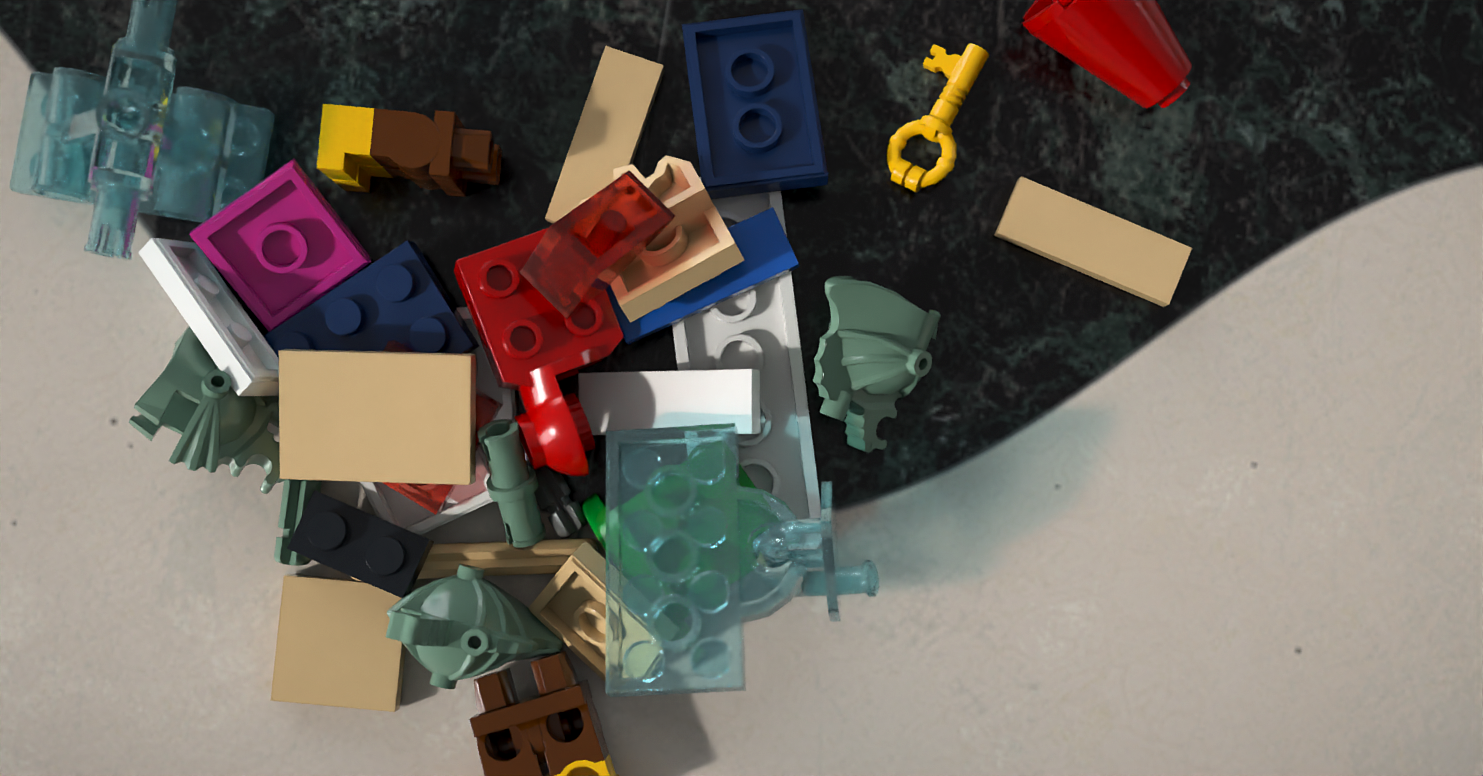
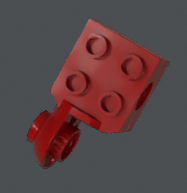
(535, 348)

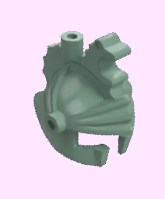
(870, 356)
(213, 420)
(467, 627)

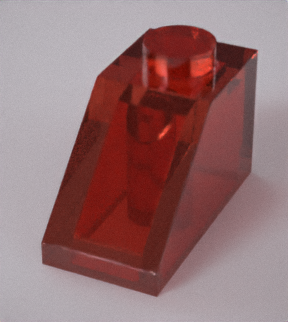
(595, 243)

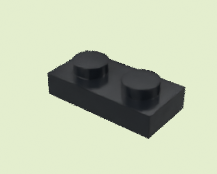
(360, 544)

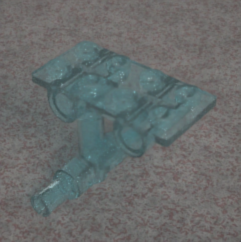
(135, 142)

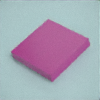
(281, 245)

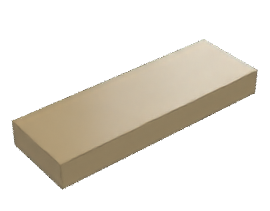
(607, 128)
(1093, 241)

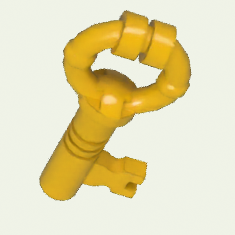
(935, 127)

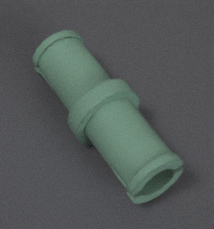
(512, 482)

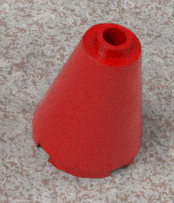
(1117, 42)

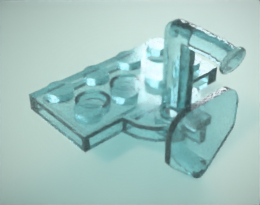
(701, 559)

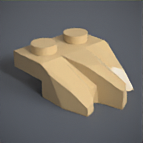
(686, 252)

